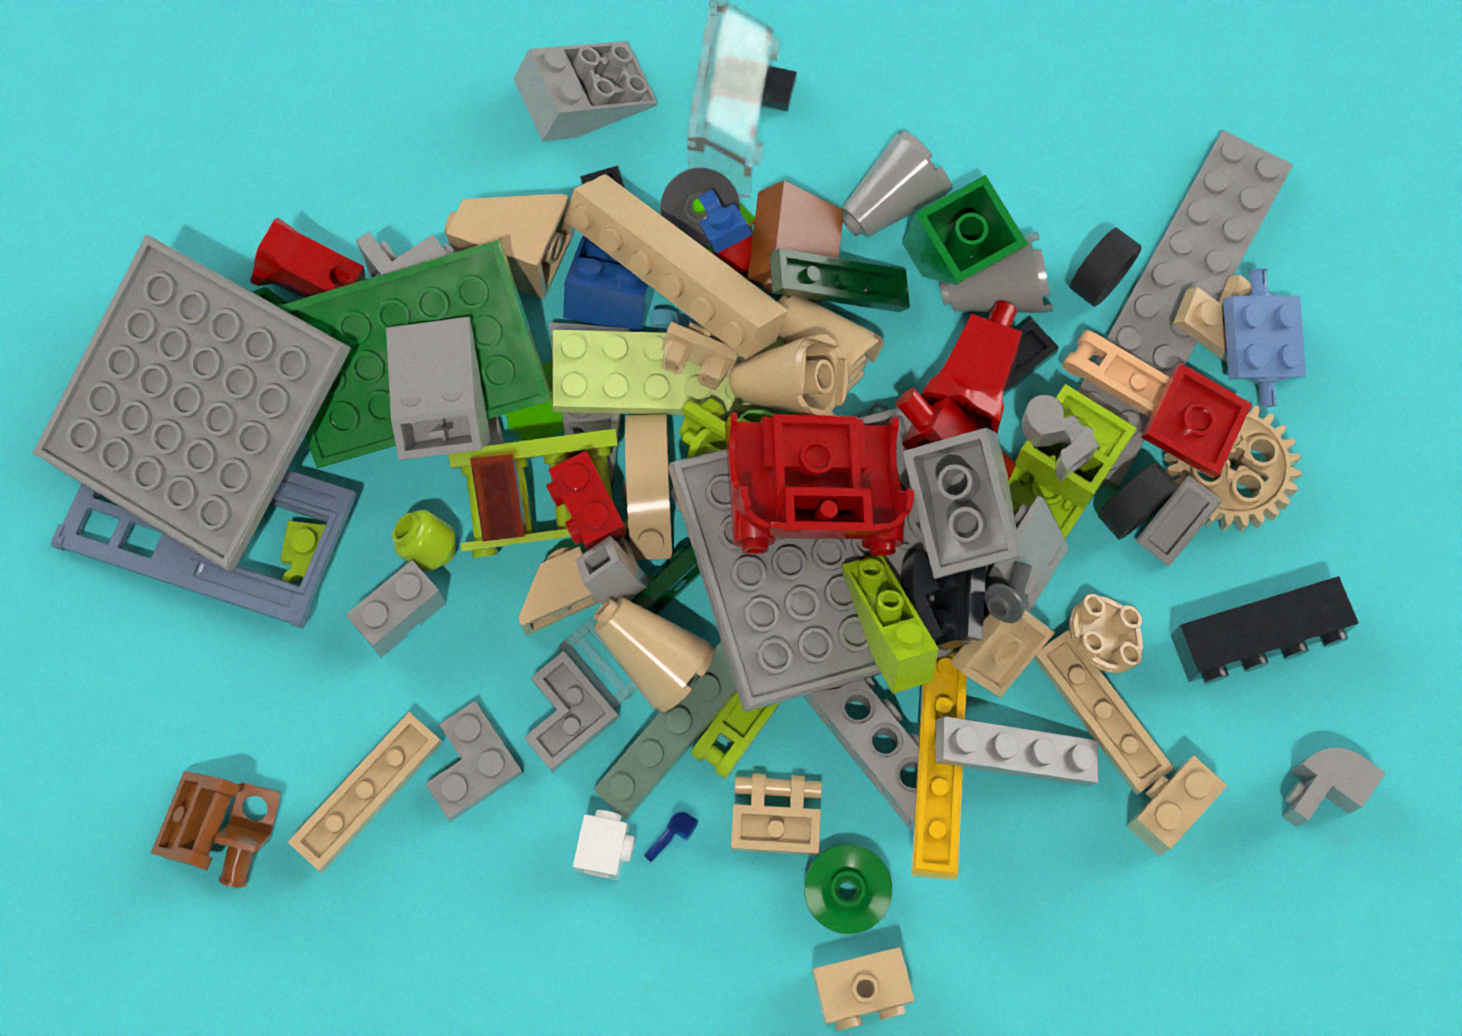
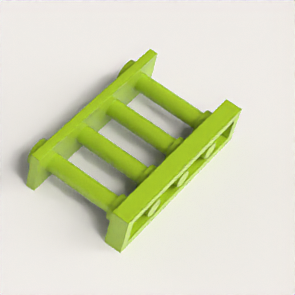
(554, 452)

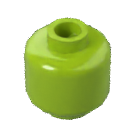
(424, 540)

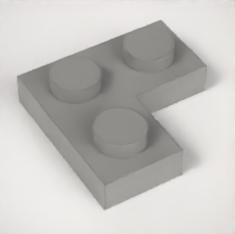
(579, 715)
(483, 767)

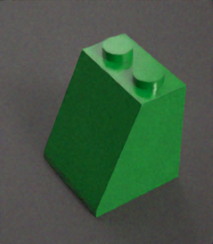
(962, 234)

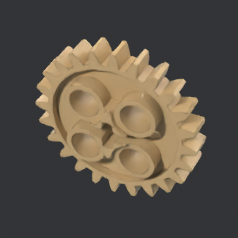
(1268, 494)

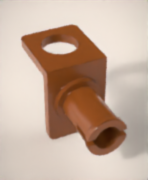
(246, 835)

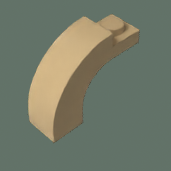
(648, 486)

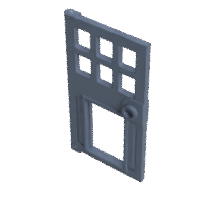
(189, 570)

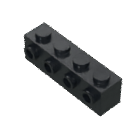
(1263, 630)

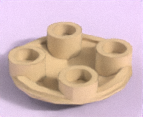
(1107, 633)

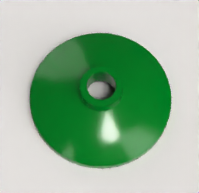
(853, 866)

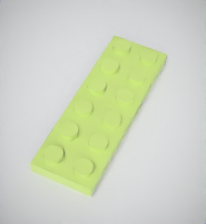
(625, 376)

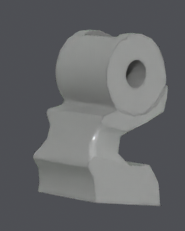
(1045, 425)

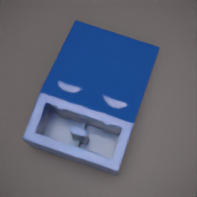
(604, 291)

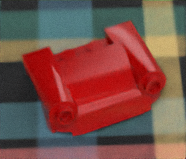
(815, 481)

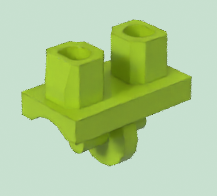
(704, 427)

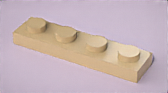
(1103, 713)
(365, 792)

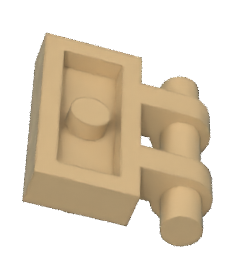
(776, 828)

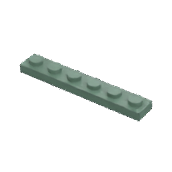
(667, 738)

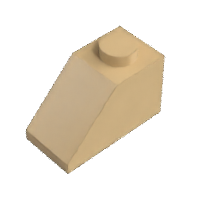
(555, 592)

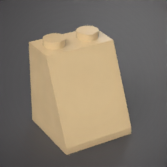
(530, 231)

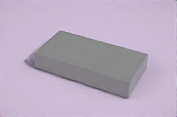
(1179, 520)

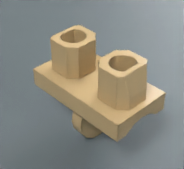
(700, 348)

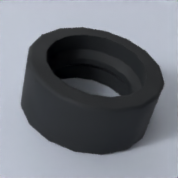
(1105, 266)
(1137, 501)

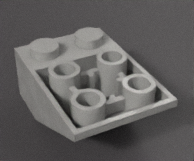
(582, 88)
(435, 389)
(1039, 545)

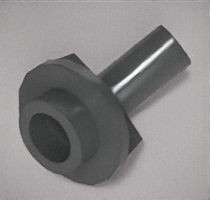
(1009, 601)

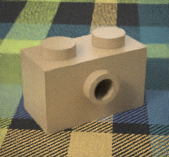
(1176, 805)
(863, 988)

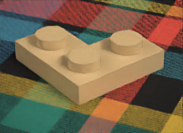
(1204, 317)

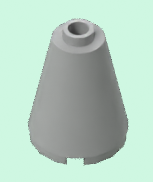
(895, 187)
(1016, 279)

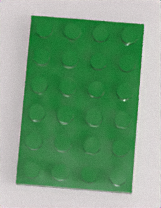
(456, 285)

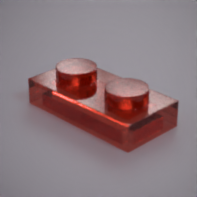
(498, 496)

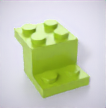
(1036, 465)

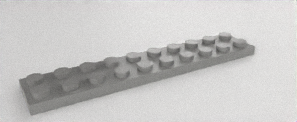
(1196, 251)

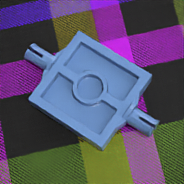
(1264, 337)

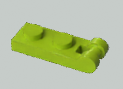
(736, 727)

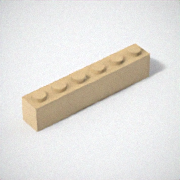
(676, 266)

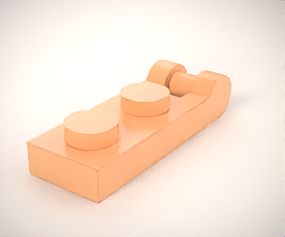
(1118, 373)

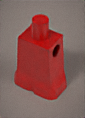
(301, 263)
(979, 367)
(937, 422)

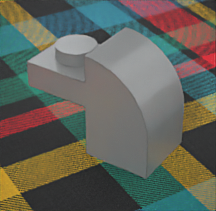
(611, 570)
(1334, 774)

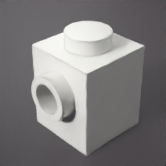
(603, 845)

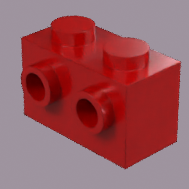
(586, 501)

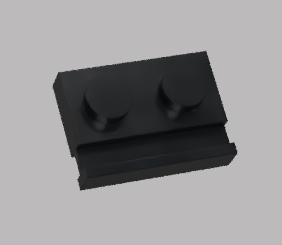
(960, 608)

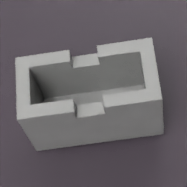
(396, 608)

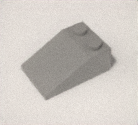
(963, 502)

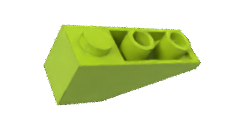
(890, 624)

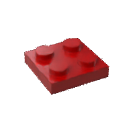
(1196, 420)

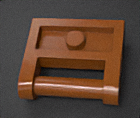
(194, 819)

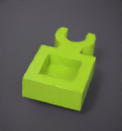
(299, 547)

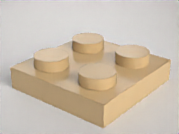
(1002, 652)

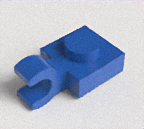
(723, 225)

